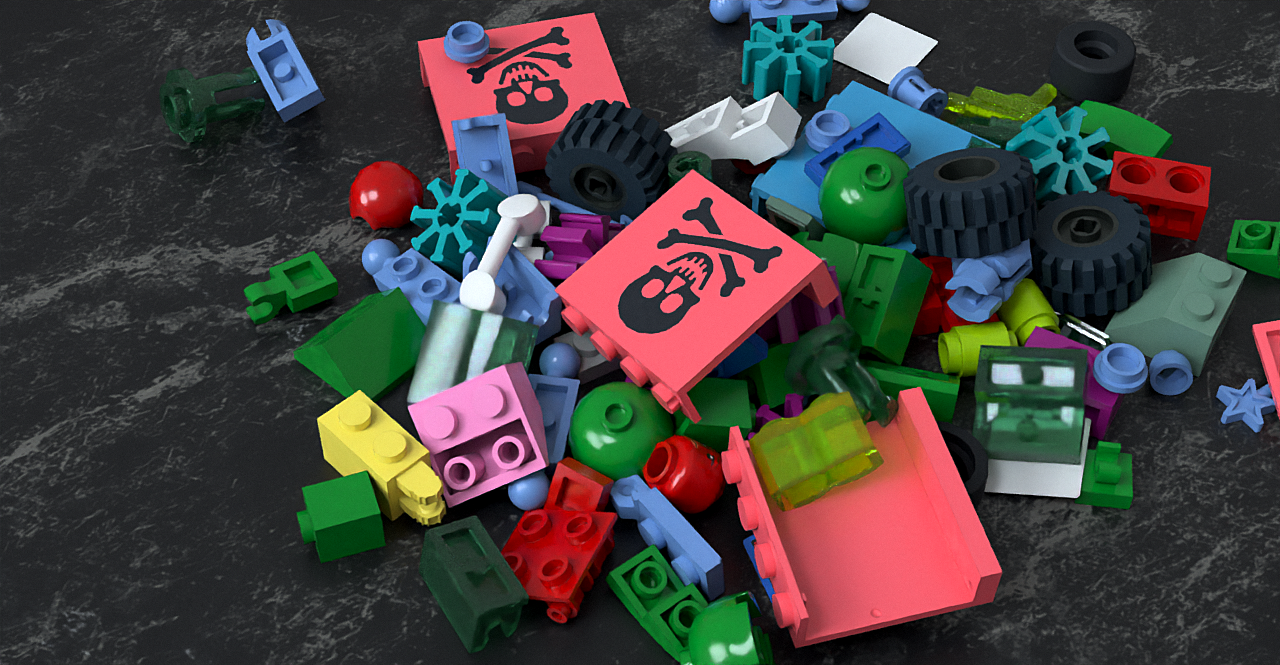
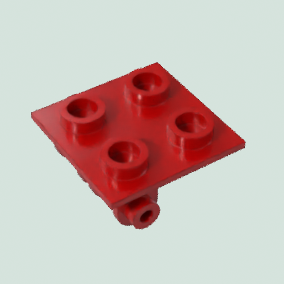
(560, 556)

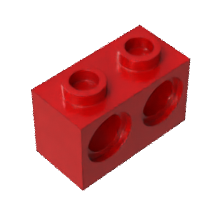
(1167, 191)

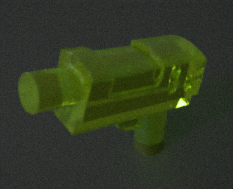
(991, 103)

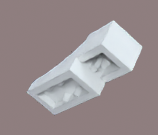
(738, 133)

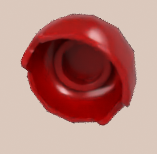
(385, 195)

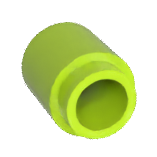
(1026, 310)
(961, 346)

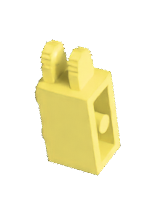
(363, 438)

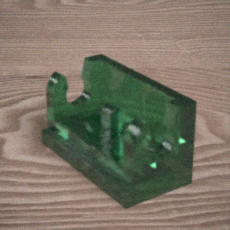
(471, 581)

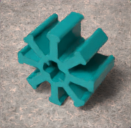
(787, 60)
(1060, 155)
(460, 222)

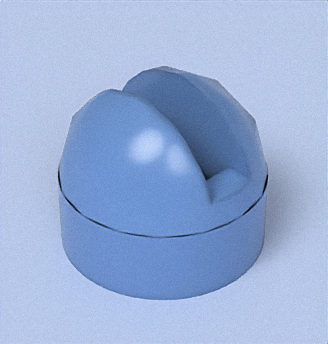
(1176, 376)

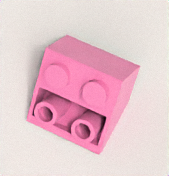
(483, 432)

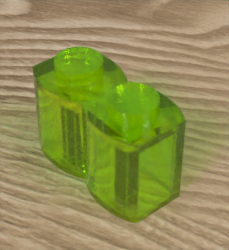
(815, 450)

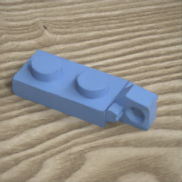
(668, 530)

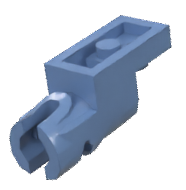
(283, 71)
(987, 281)

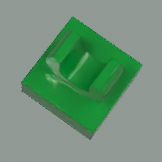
(1107, 477)

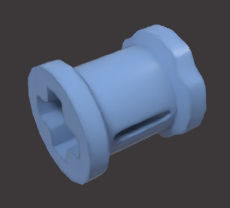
(917, 92)

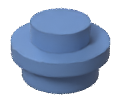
(466, 42)
(826, 129)
(1120, 368)

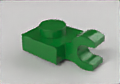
(295, 283)

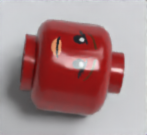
(686, 473)

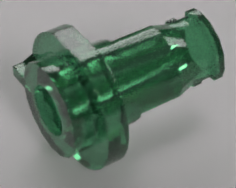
(191, 103)
(828, 362)

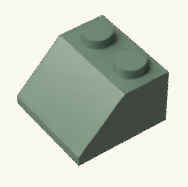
(1181, 309)

